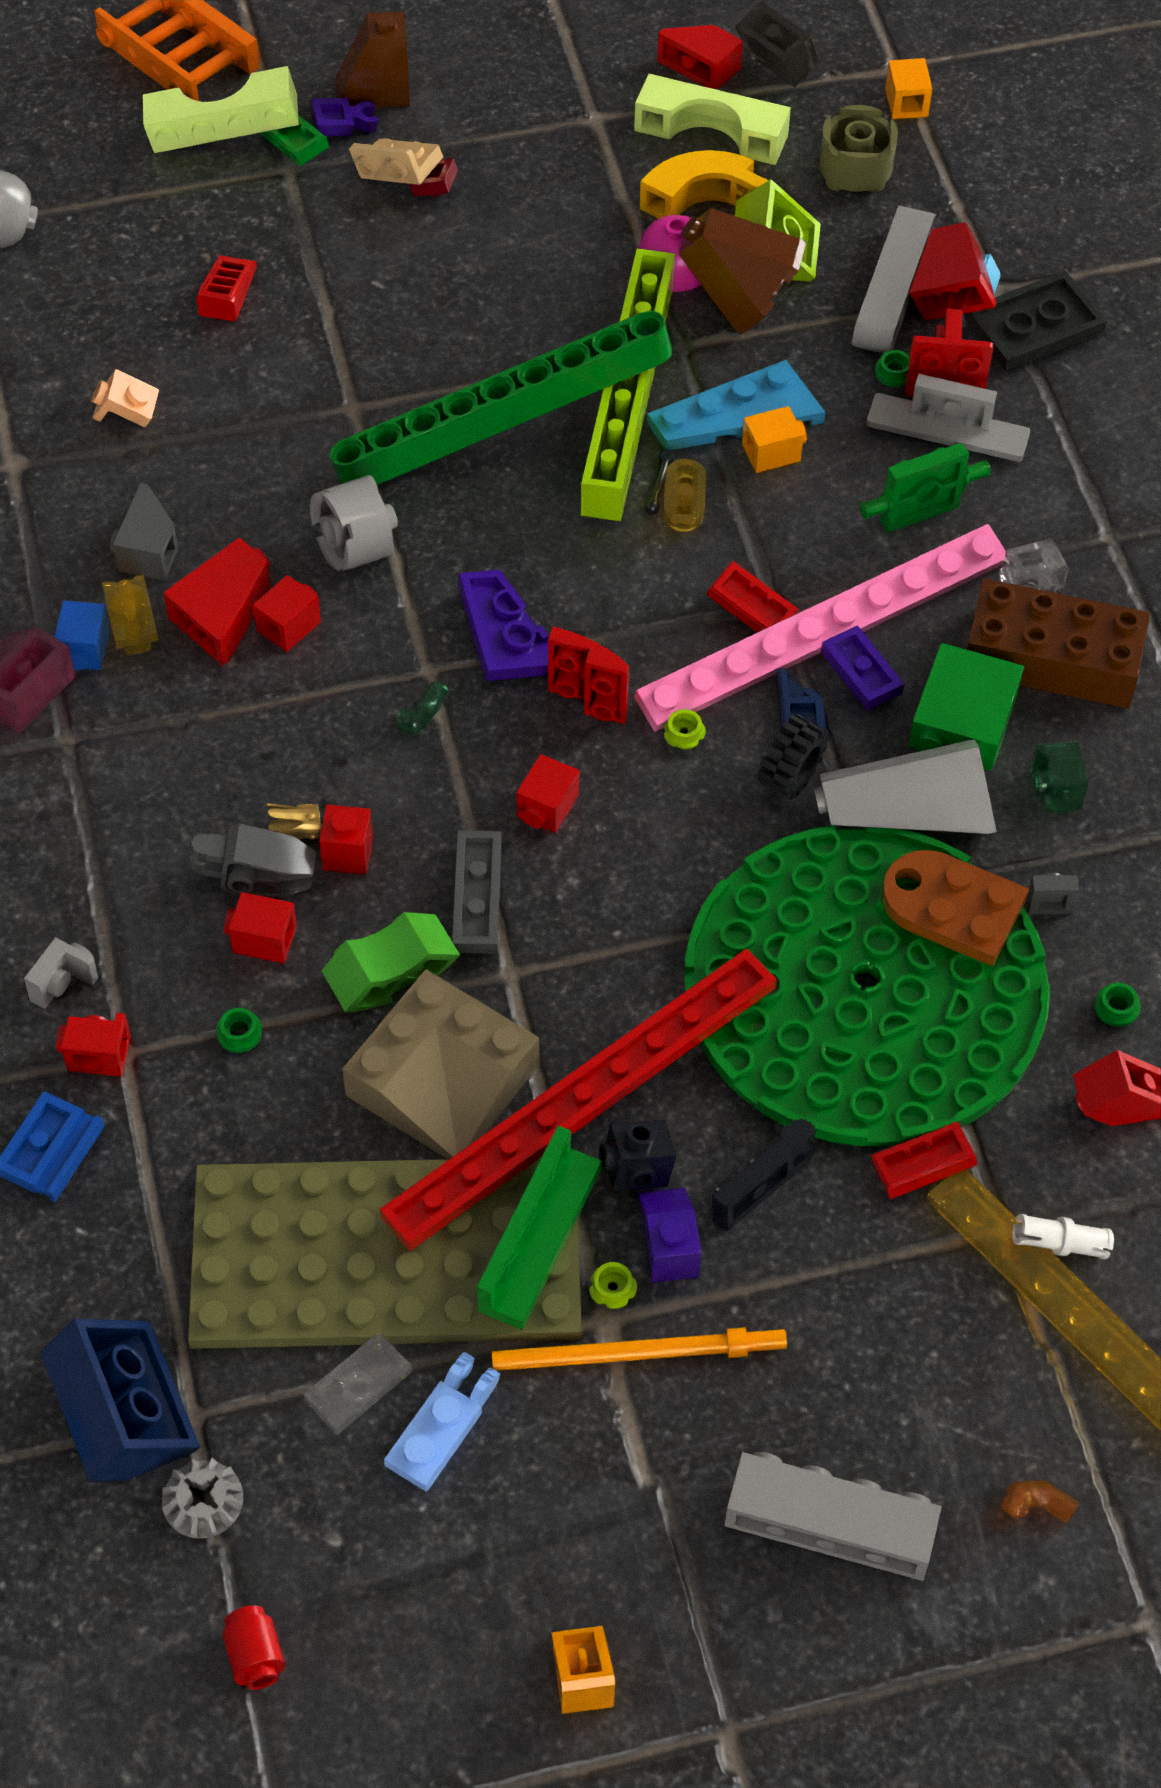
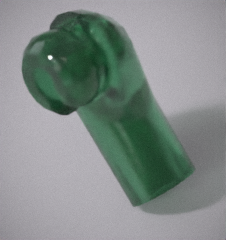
(425, 711)

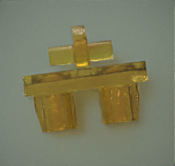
(130, 614)

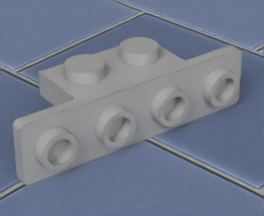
(950, 415)

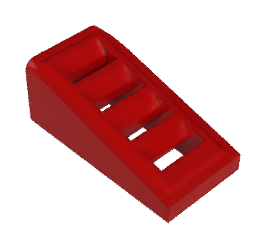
(234, 290)

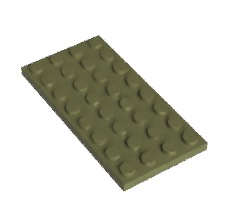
(311, 1263)

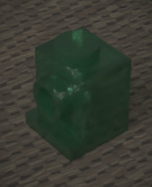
(1060, 775)

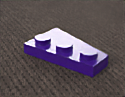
(501, 628)

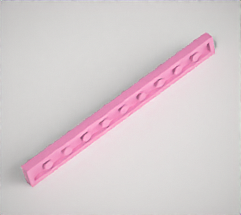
(803, 634)

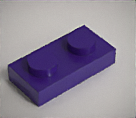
(862, 668)

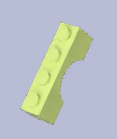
(261, 105)
(673, 106)

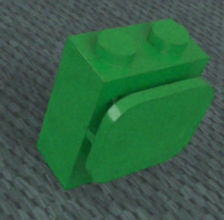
(965, 701)

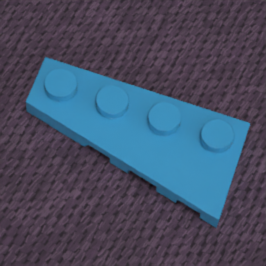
(723, 408)

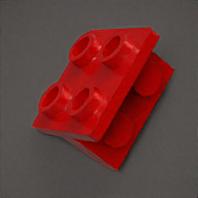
(949, 356)

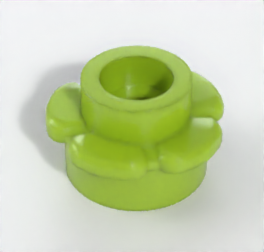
(686, 721)
(617, 1274)

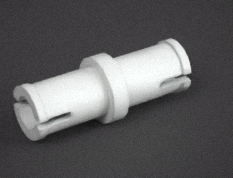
(1062, 1236)

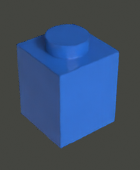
(85, 631)

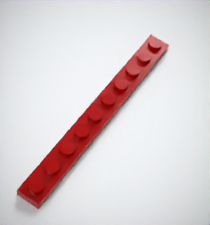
(576, 1099)

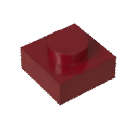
(438, 181)

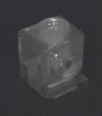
(1035, 566)

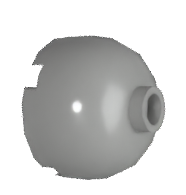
(15, 209)

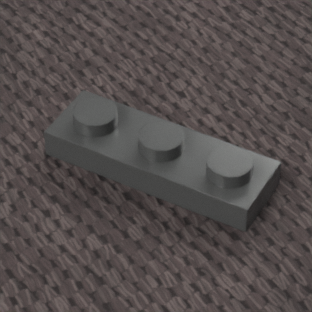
(477, 891)

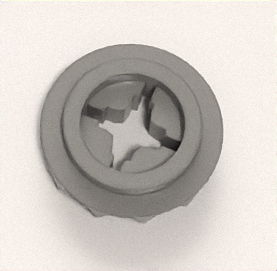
(202, 1520)

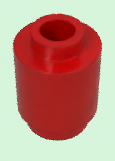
(252, 1647)

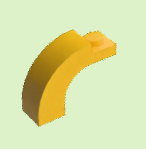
(697, 179)

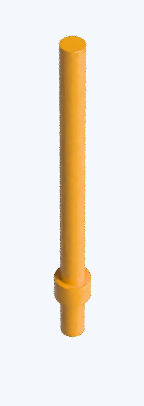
(735, 1343)

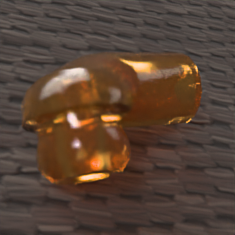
(1038, 1494)

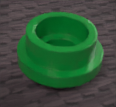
(892, 368)
(1118, 994)
(239, 1019)

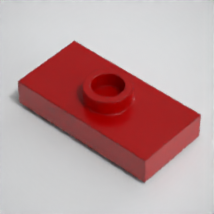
(749, 599)
(923, 1160)

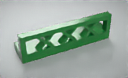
(537, 1232)

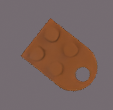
(954, 903)

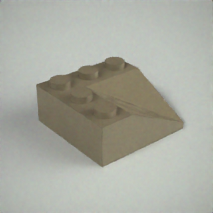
(441, 1066)

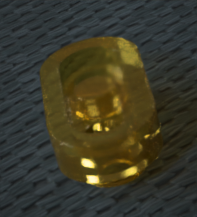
(684, 495)

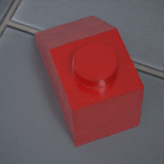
(701, 53)
(1119, 1090)

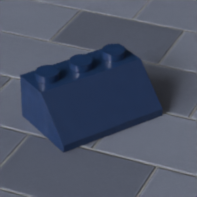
(118, 1398)

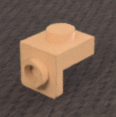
(125, 397)

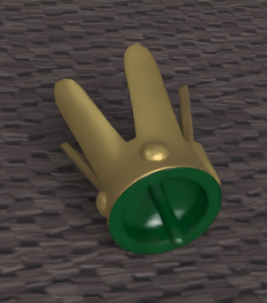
(296, 821)

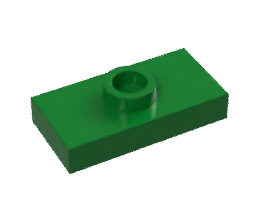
(298, 142)

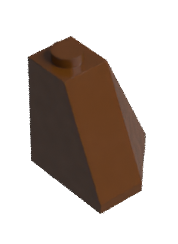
(377, 63)
(740, 264)

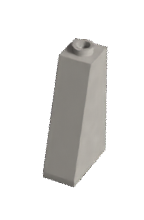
(913, 791)

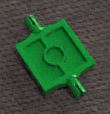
(924, 487)

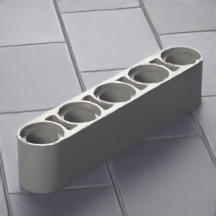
(892, 280)

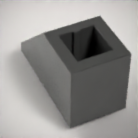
(146, 537)

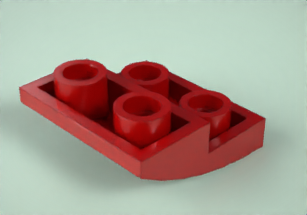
(590, 673)

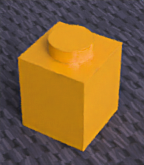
(908, 88)
(773, 439)

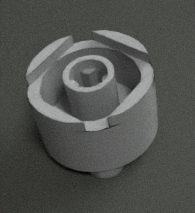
(353, 523)

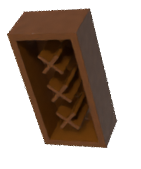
(1062, 641)

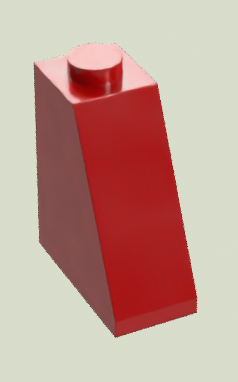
(951, 274)
(218, 598)

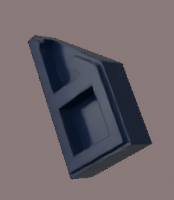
(798, 700)

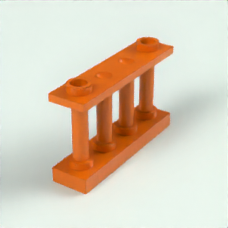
(198, 17)

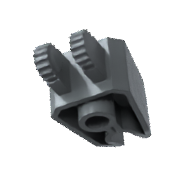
(254, 861)

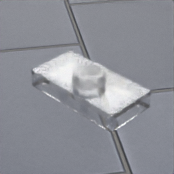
(358, 1383)

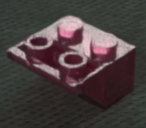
(31, 675)

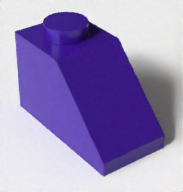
(670, 1235)

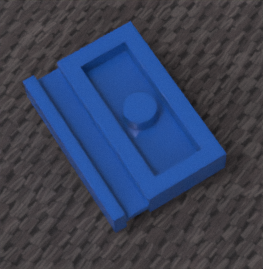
(49, 1146)

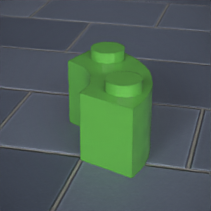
(378, 965)

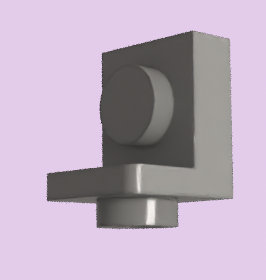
(54, 970)

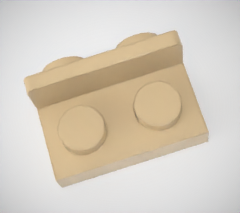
(395, 160)

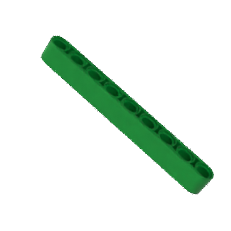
(504, 400)

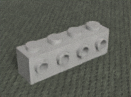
(833, 1515)

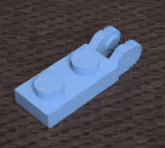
(440, 1425)

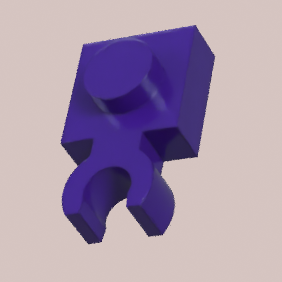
(337, 118)

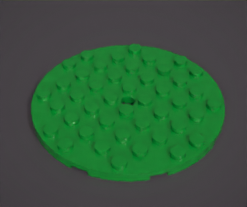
(876, 1063)

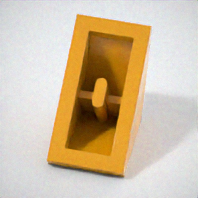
(583, 1669)

